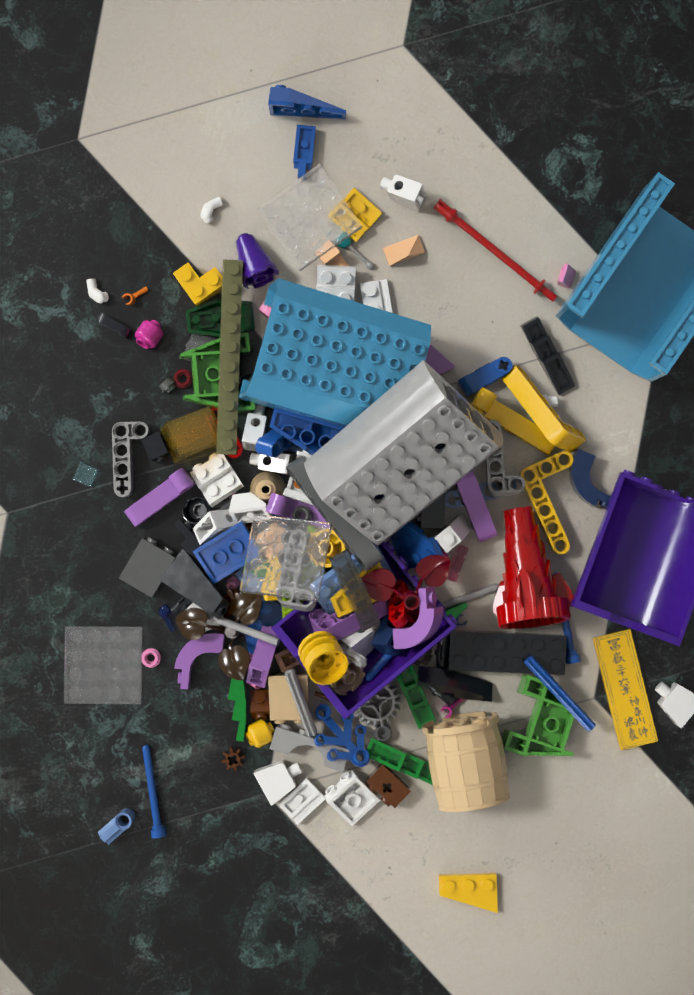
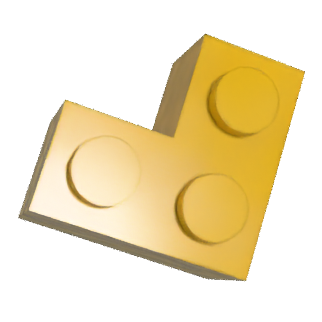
(198, 288)

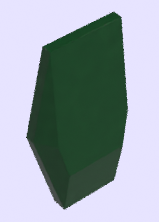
(207, 318)

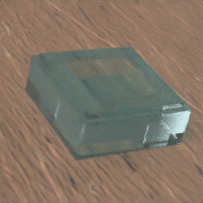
(85, 474)

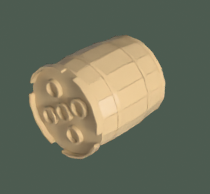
(467, 761)

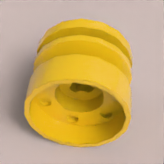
(323, 658)

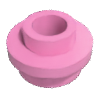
(147, 662)

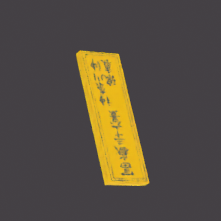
(625, 689)

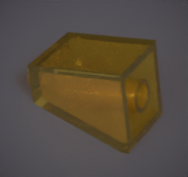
(190, 434)

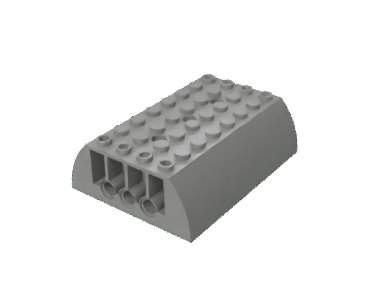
(398, 436)

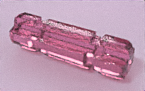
(457, 563)

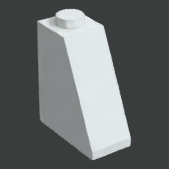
(453, 533)

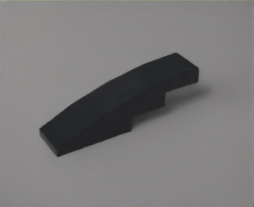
(547, 355)
(456, 683)

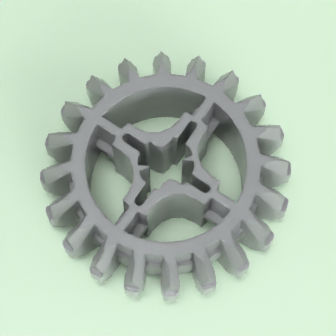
(384, 698)

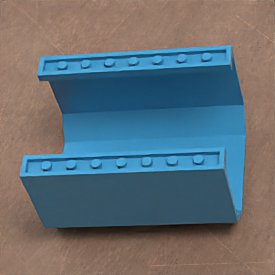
(639, 289)
(330, 354)

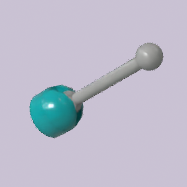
(347, 244)

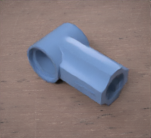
(116, 826)

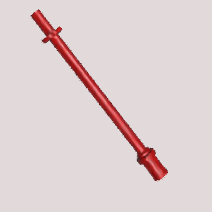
(452, 216)

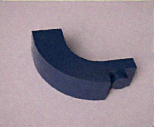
(580, 479)

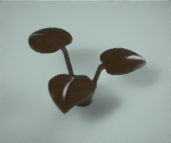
(236, 659)

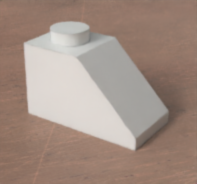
(244, 507)

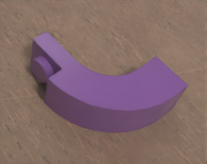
(426, 624)
(211, 642)

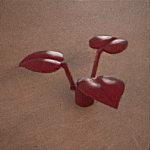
(431, 569)

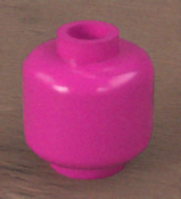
(149, 334)

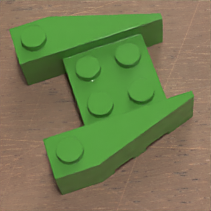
(206, 373)
(547, 726)

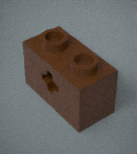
(382, 775)

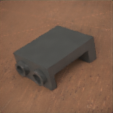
(147, 566)

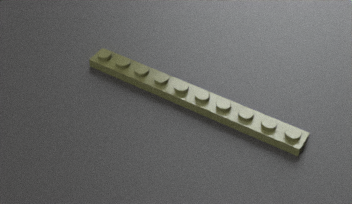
(229, 357)

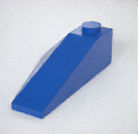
(290, 102)
(302, 430)

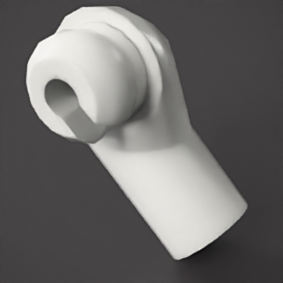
(206, 213)
(95, 293)

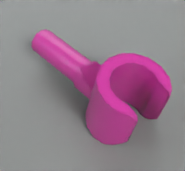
(451, 707)

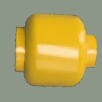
(259, 733)

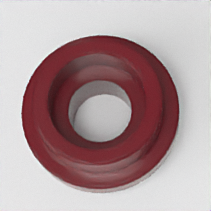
(178, 374)

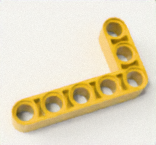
(511, 421)
(555, 430)
(544, 499)

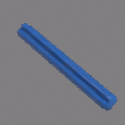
(559, 693)

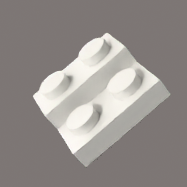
(336, 280)
(216, 479)
(351, 797)

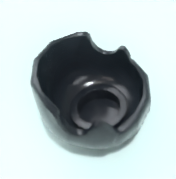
(195, 509)

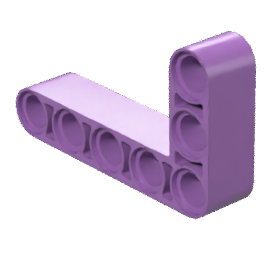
(285, 506)

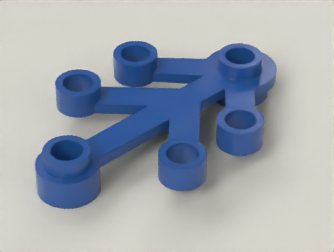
(343, 738)

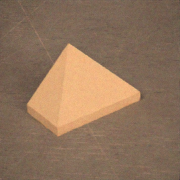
(403, 250)

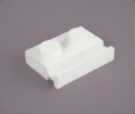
(376, 294)
(302, 800)

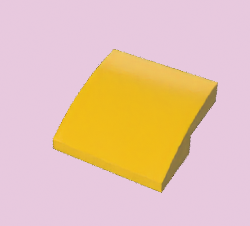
(364, 211)

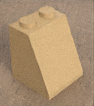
(280, 697)

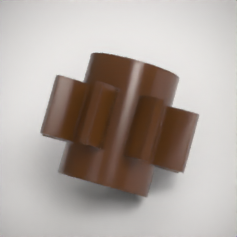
(228, 757)

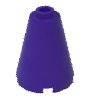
(257, 265)

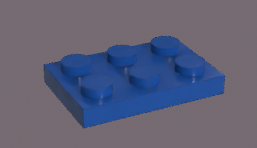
(224, 552)

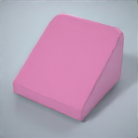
(566, 276)

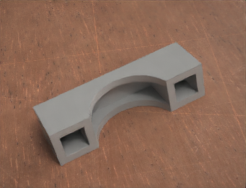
(287, 739)

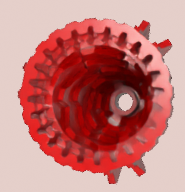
(528, 590)

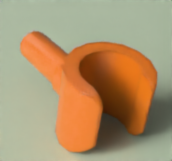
(135, 295)

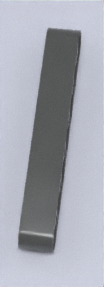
(355, 541)

